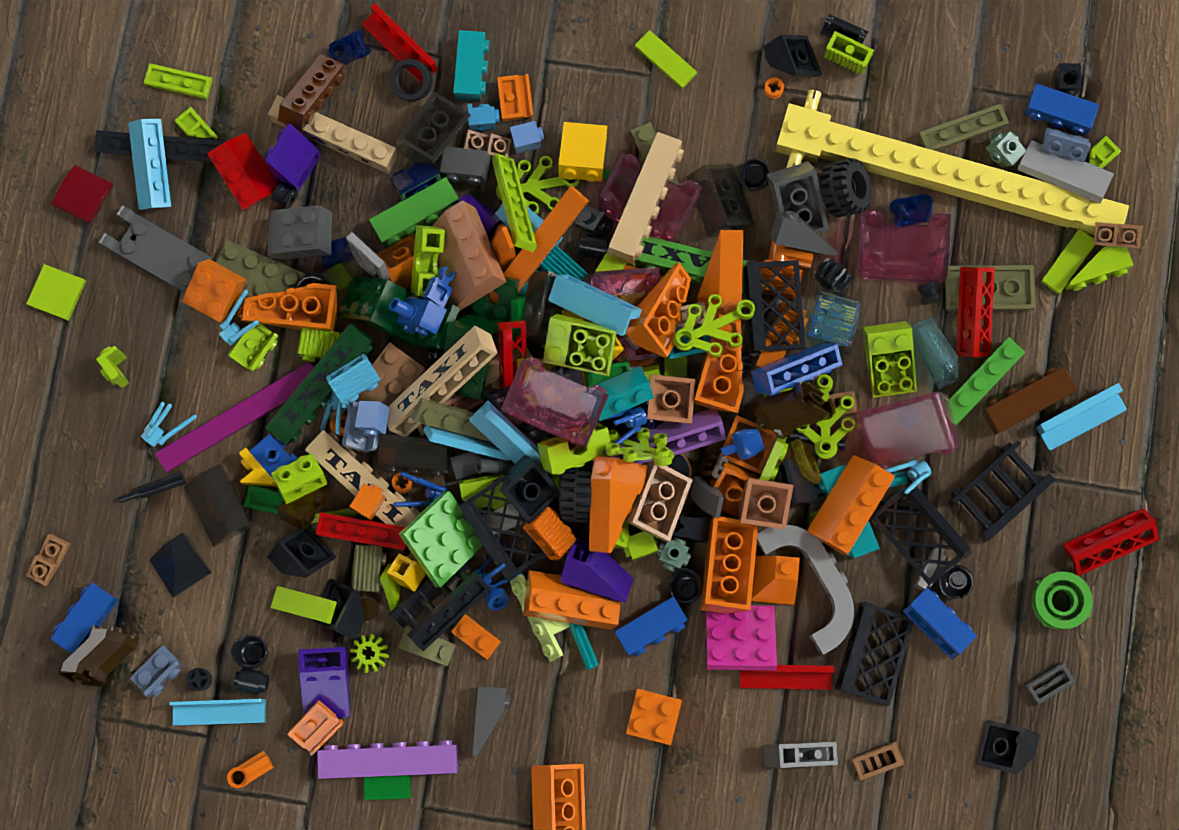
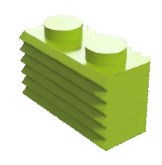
(848, 53)
(315, 343)

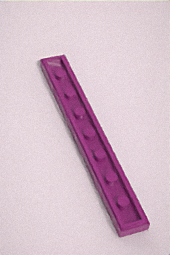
(232, 420)

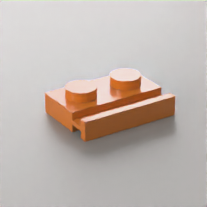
(515, 97)
(315, 727)

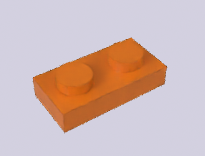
(476, 636)

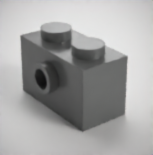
(466, 165)

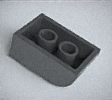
(799, 191)
(299, 233)

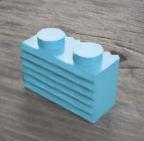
(353, 379)

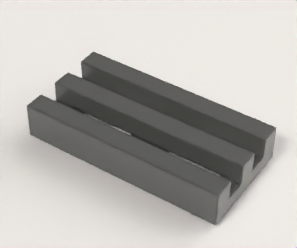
(1033, 693)

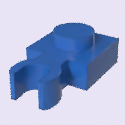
(438, 288)

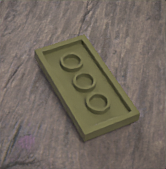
(261, 273)
(1012, 288)

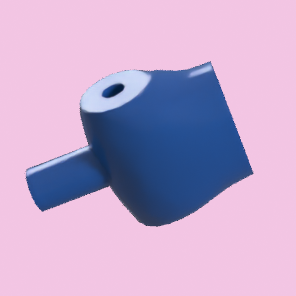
(745, 443)

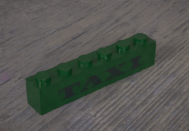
(315, 388)

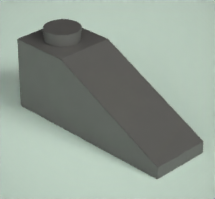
(796, 233)
(489, 711)
(800, 755)

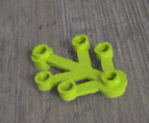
(534, 185)
(711, 327)
(825, 425)
(661, 455)

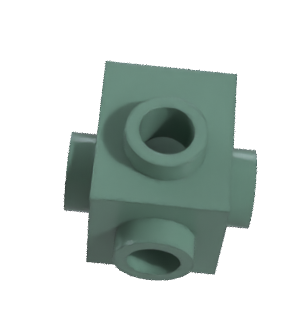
(1005, 149)
(673, 563)

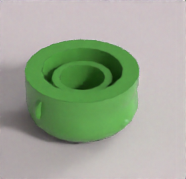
(1079, 596)

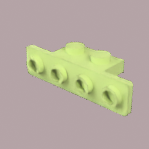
(542, 628)

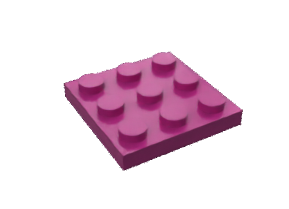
(741, 640)

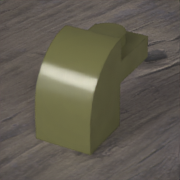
(439, 651)

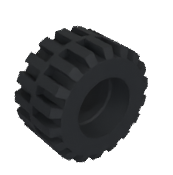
(845, 187)
(575, 494)

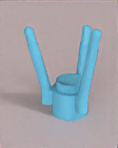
(233, 332)
(339, 407)
(153, 433)
(917, 472)

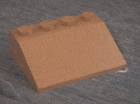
(468, 255)

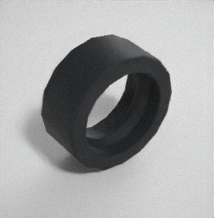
(394, 80)

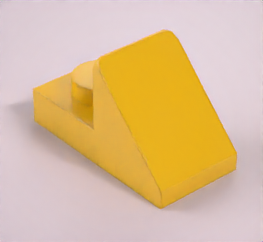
(259, 475)

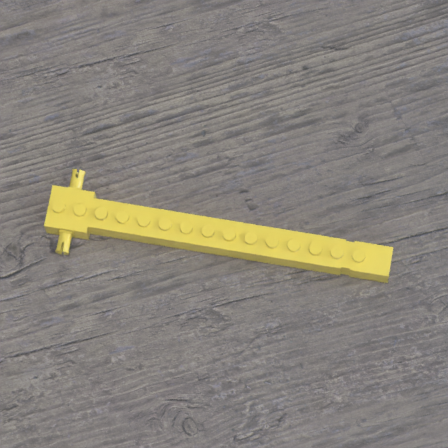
(812, 136)

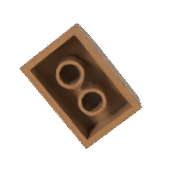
(396, 375)
(660, 501)

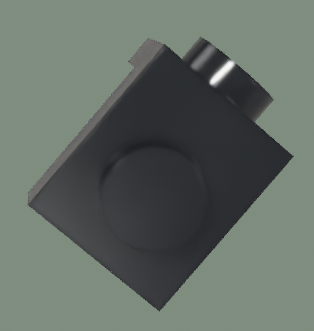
(594, 221)

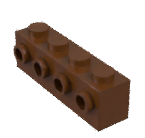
(311, 92)
(1029, 400)

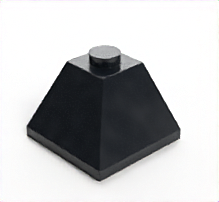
(792, 56)
(529, 488)
(804, 491)
(301, 554)
(179, 564)
(348, 613)
(1007, 747)

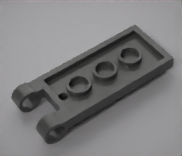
(155, 250)

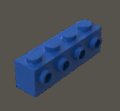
(796, 368)

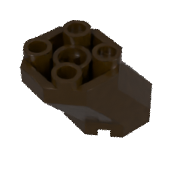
(792, 409)
(97, 656)

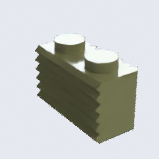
(368, 568)

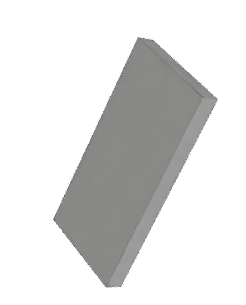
(1066, 173)
(367, 258)

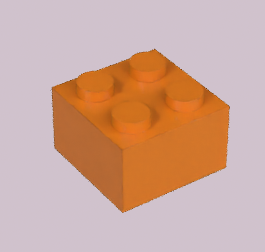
(214, 290)
(653, 717)

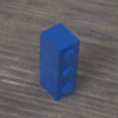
(1061, 109)
(89, 611)
(940, 623)
(651, 627)

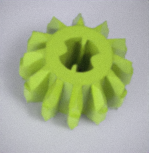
(375, 648)

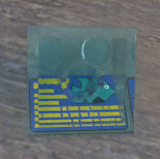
(834, 319)

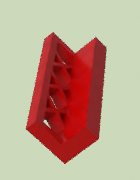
(396, 41)
(972, 311)
(505, 348)
(360, 531)
(1111, 537)
(789, 677)

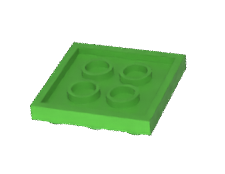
(441, 539)

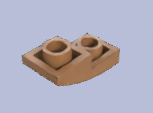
(490, 143)
(1117, 235)
(48, 560)

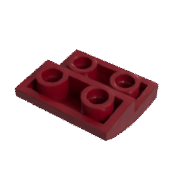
(82, 194)

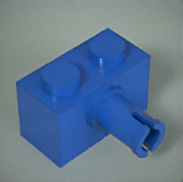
(418, 315)
(271, 454)

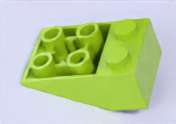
(579, 345)
(890, 358)

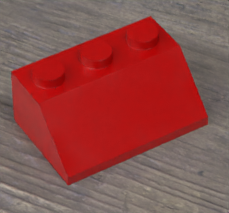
(244, 171)

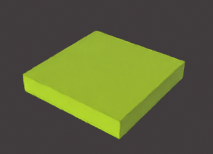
(56, 292)

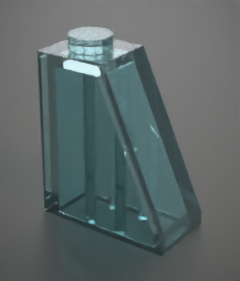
(936, 352)

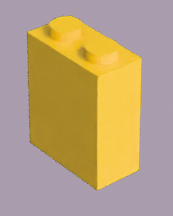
(582, 151)

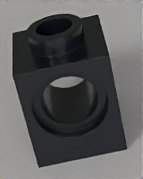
(1071, 71)

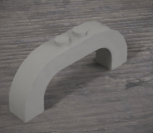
(826, 572)

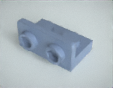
(1065, 145)
(353, 437)
(157, 672)

